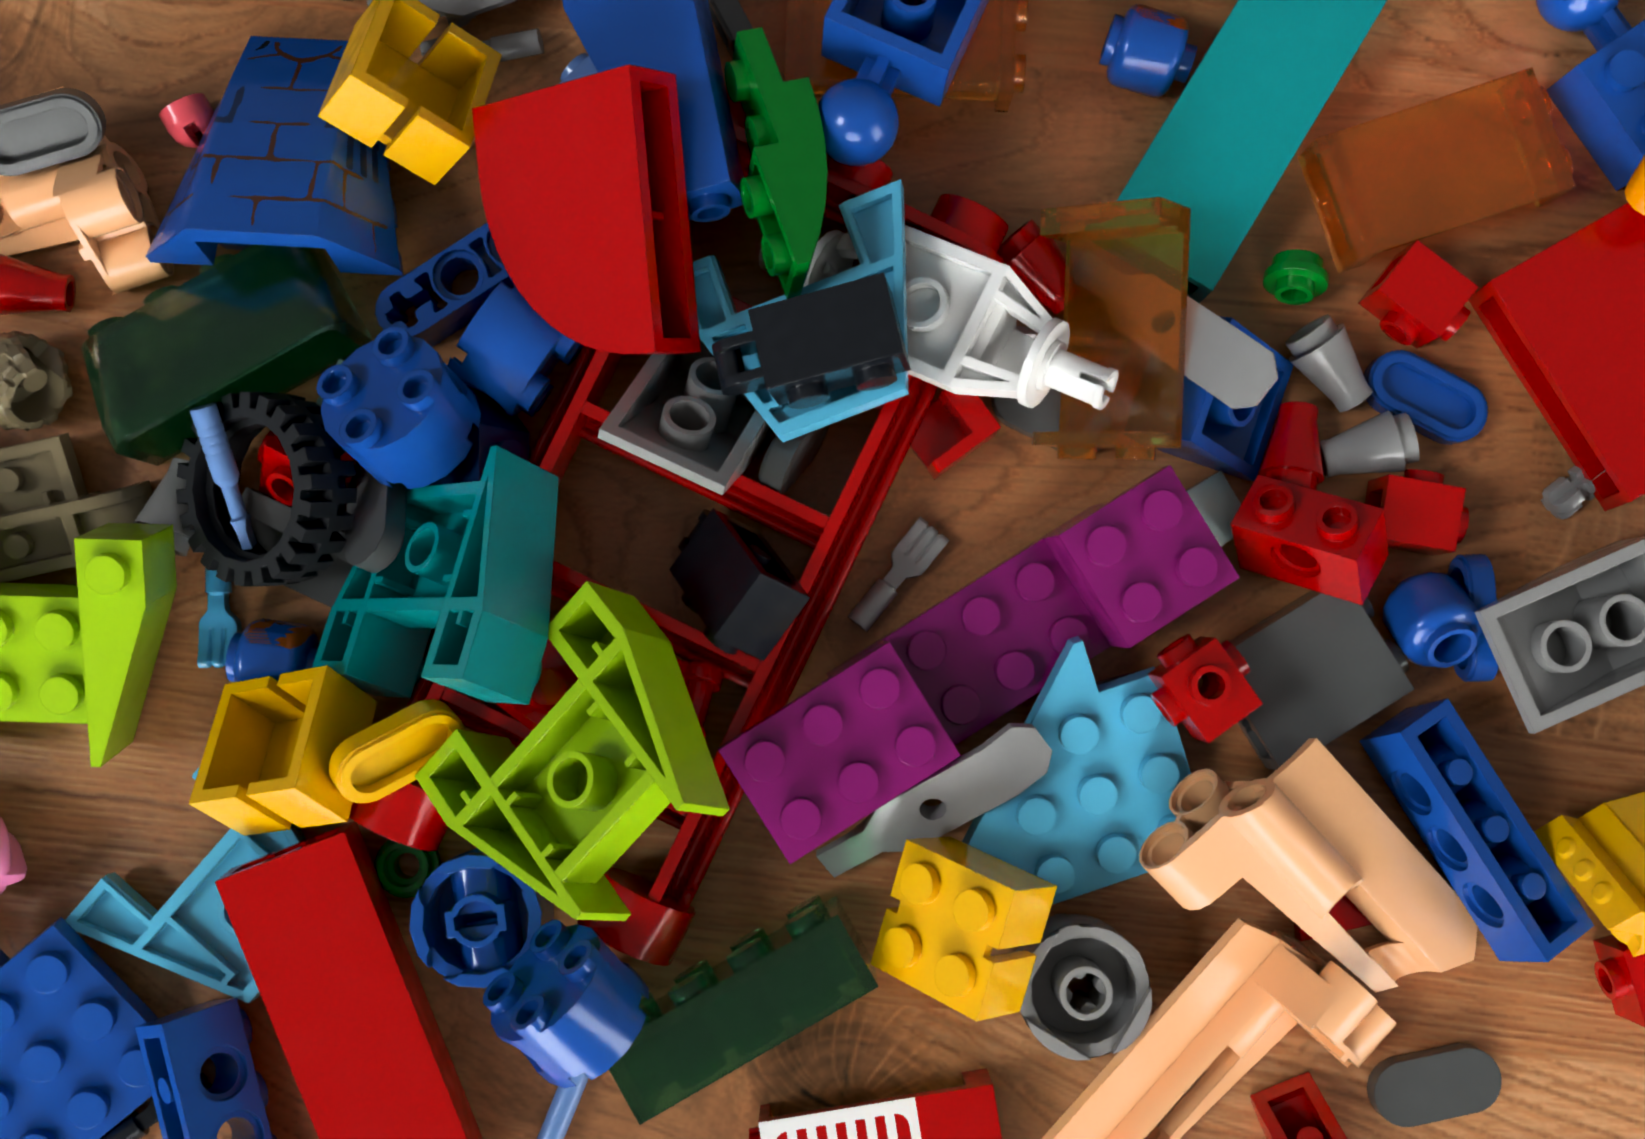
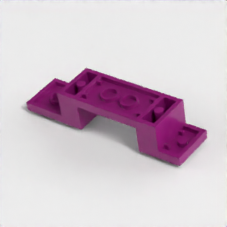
(972, 658)

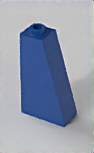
(680, 41)

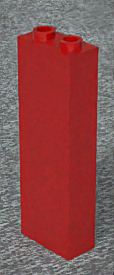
(345, 992)

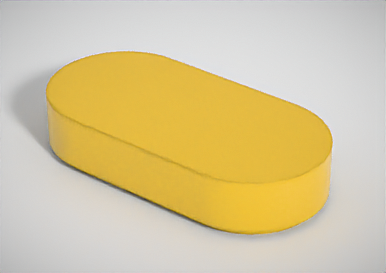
(391, 751)

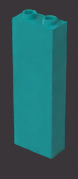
(1247, 119)

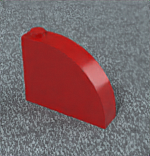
(594, 208)
(1578, 346)

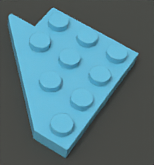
(1103, 785)

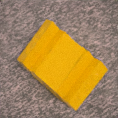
(1605, 863)

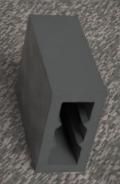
(1317, 674)

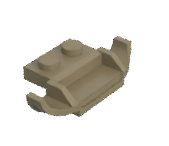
(49, 506)

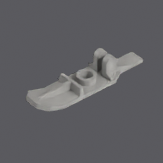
(1226, 359)
(966, 787)

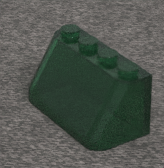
(235, 328)

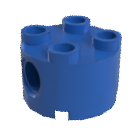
(512, 352)
(399, 410)
(475, 919)
(568, 1004)

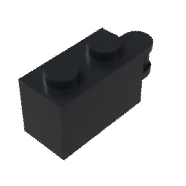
(817, 345)
(737, 585)

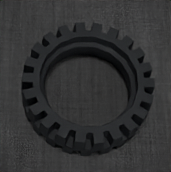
(317, 495)

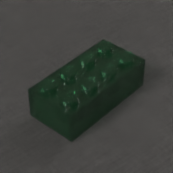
(744, 1005)

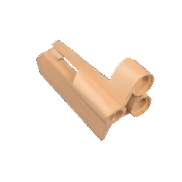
(90, 201)
(1305, 845)
(1224, 1022)

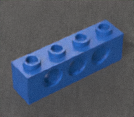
(1476, 833)
(173, 1059)

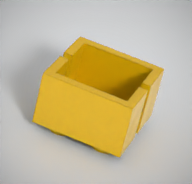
(410, 106)
(274, 751)
(951, 917)

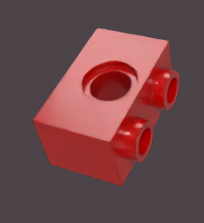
(1310, 538)

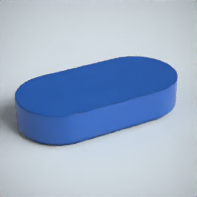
(1435, 399)
(1478, 580)

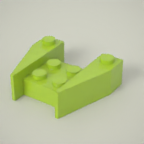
(94, 644)
(591, 768)

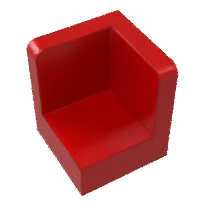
(952, 431)

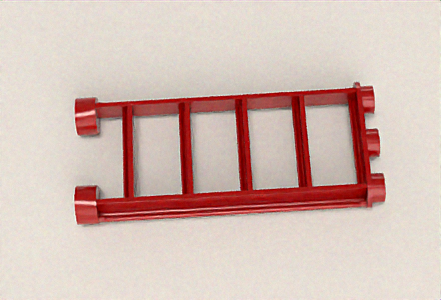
(663, 908)

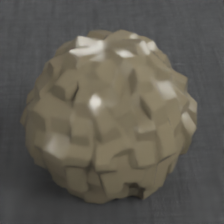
(31, 381)

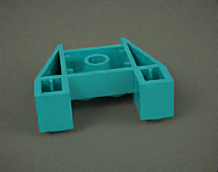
(472, 569)

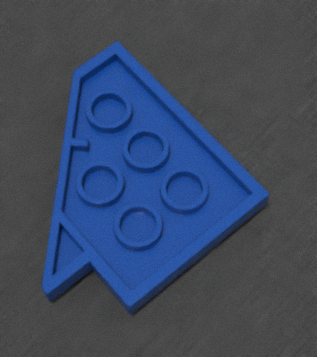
(67, 1041)

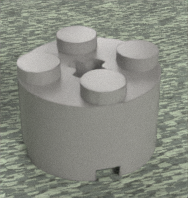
(1090, 1022)

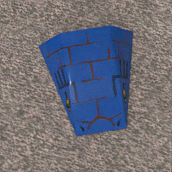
(281, 172)

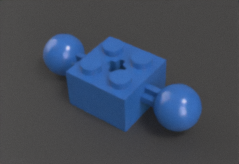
(891, 47)
(1606, 91)

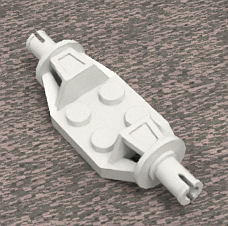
(966, 324)

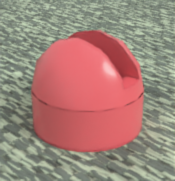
(187, 118)

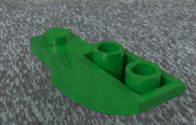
(787, 160)

